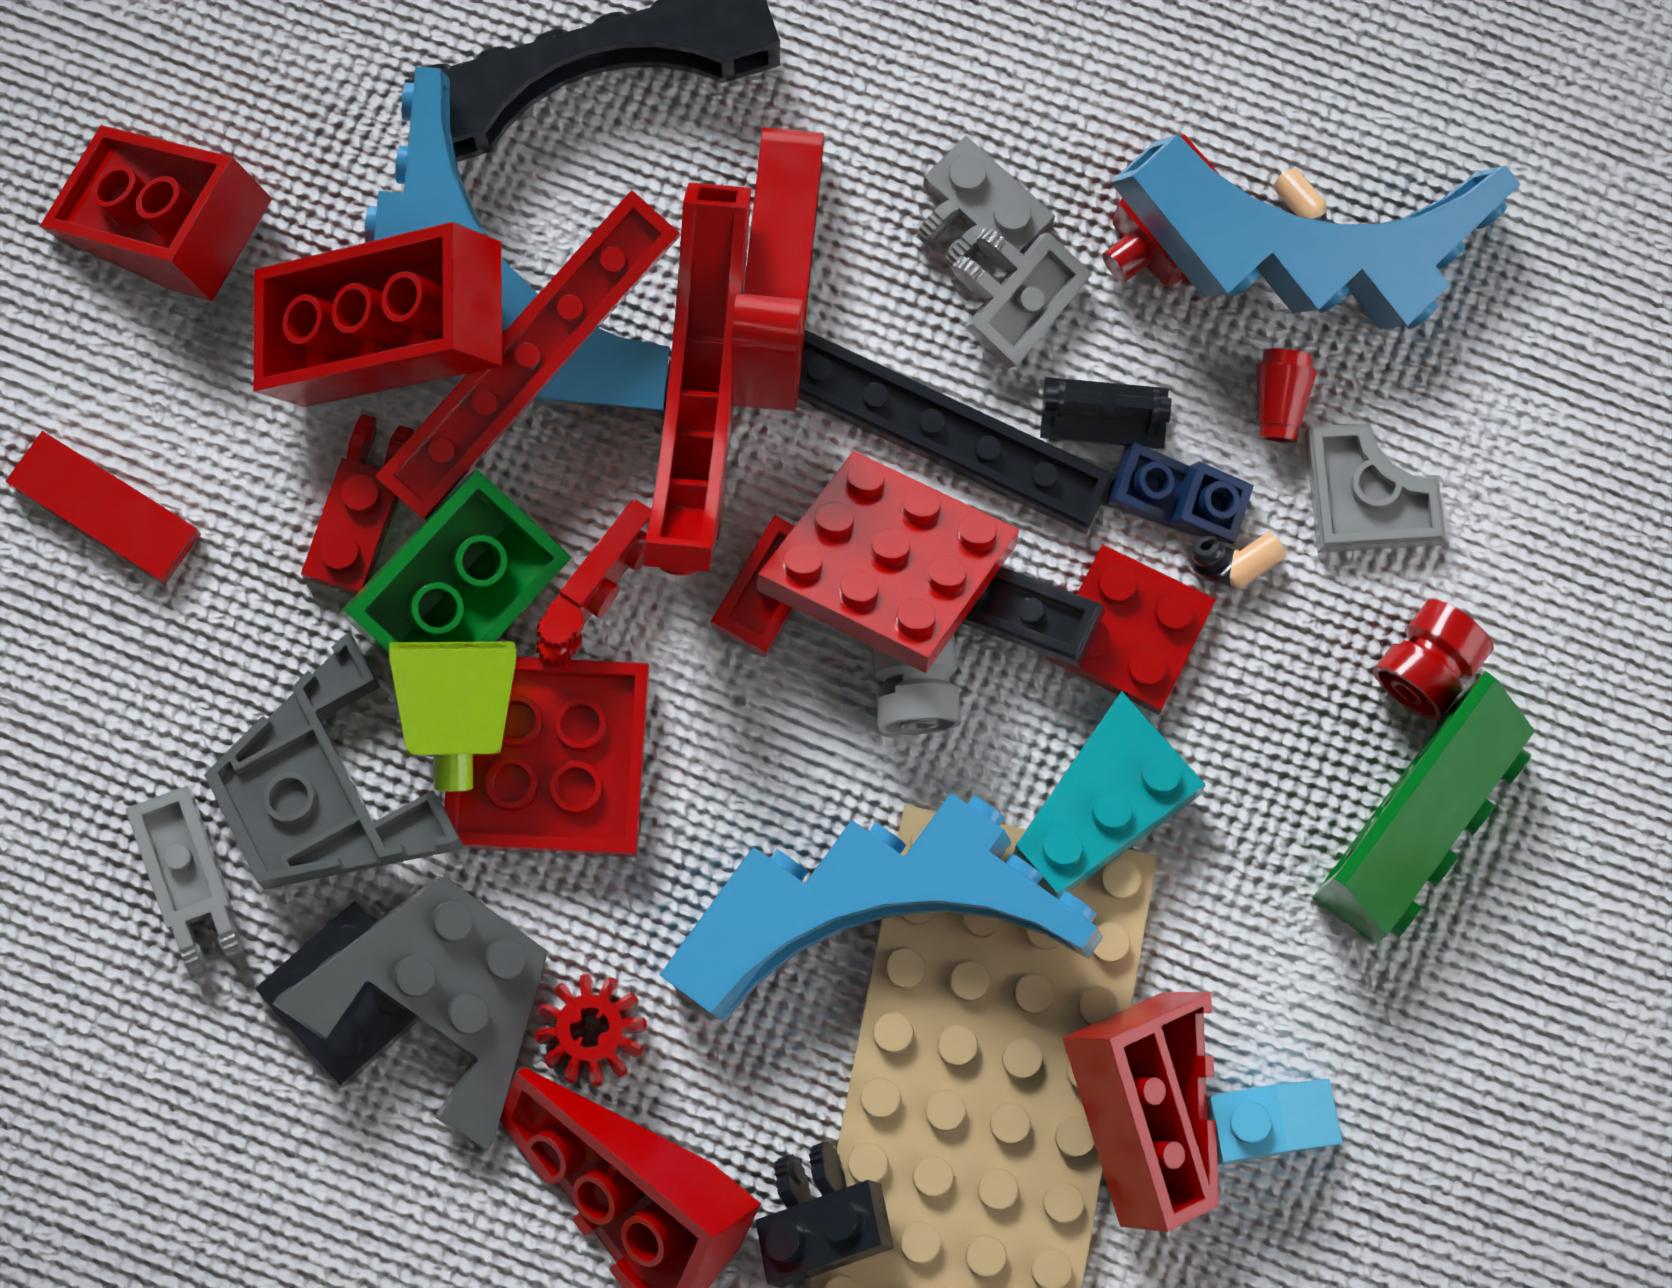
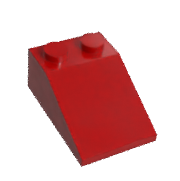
(159, 210)

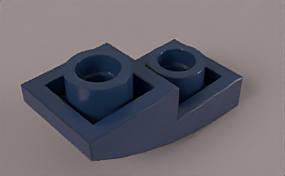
(1179, 495)

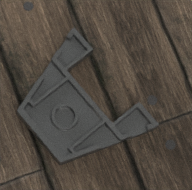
(295, 799)
(453, 972)

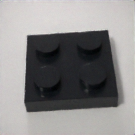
(369, 1021)

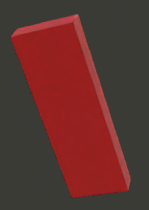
(103, 507)

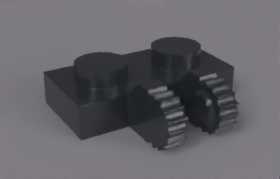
(821, 1231)

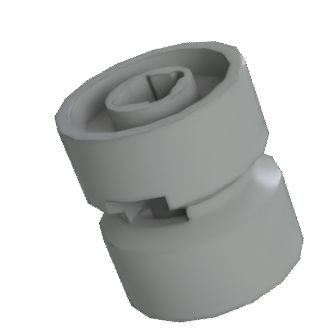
(914, 699)

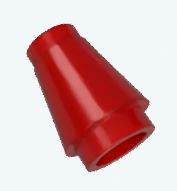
(1283, 392)

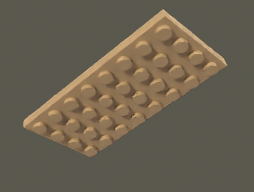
(970, 1090)

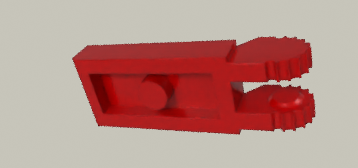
(354, 515)
(593, 585)

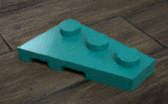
(1107, 800)

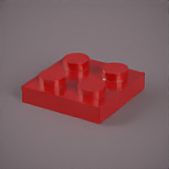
(1144, 630)

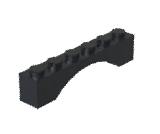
(693, 36)

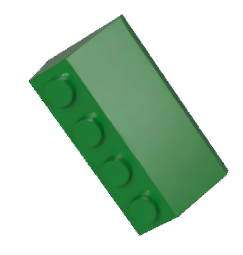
(1427, 812)

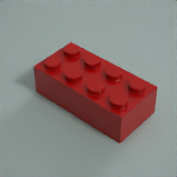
(378, 316)

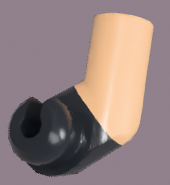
(1300, 195)
(1234, 567)

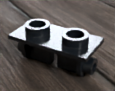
(1104, 412)

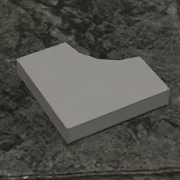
(1366, 499)

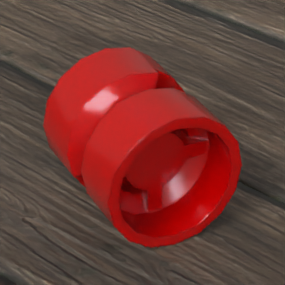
(1438, 651)

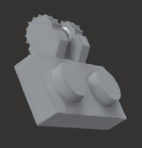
(981, 197)
(1027, 297)

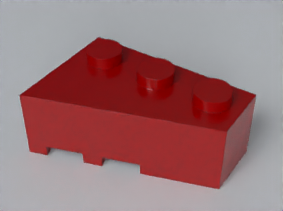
(1148, 1108)

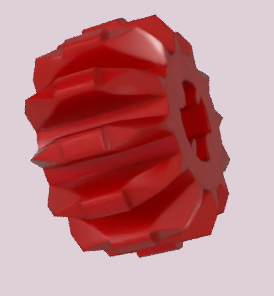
(573, 1018)

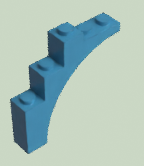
(1229, 238)
(606, 367)
(952, 868)

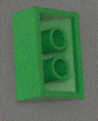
(458, 573)

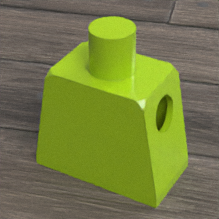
(453, 702)

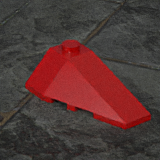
(647, 1200)

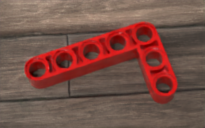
(774, 303)

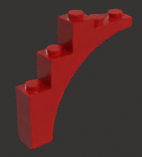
(699, 400)

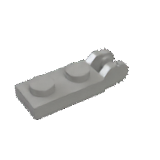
(184, 874)

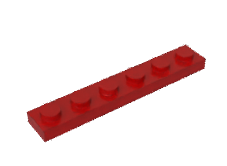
(532, 355)

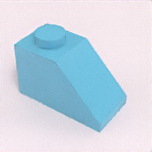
(1274, 1120)

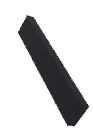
(951, 434)

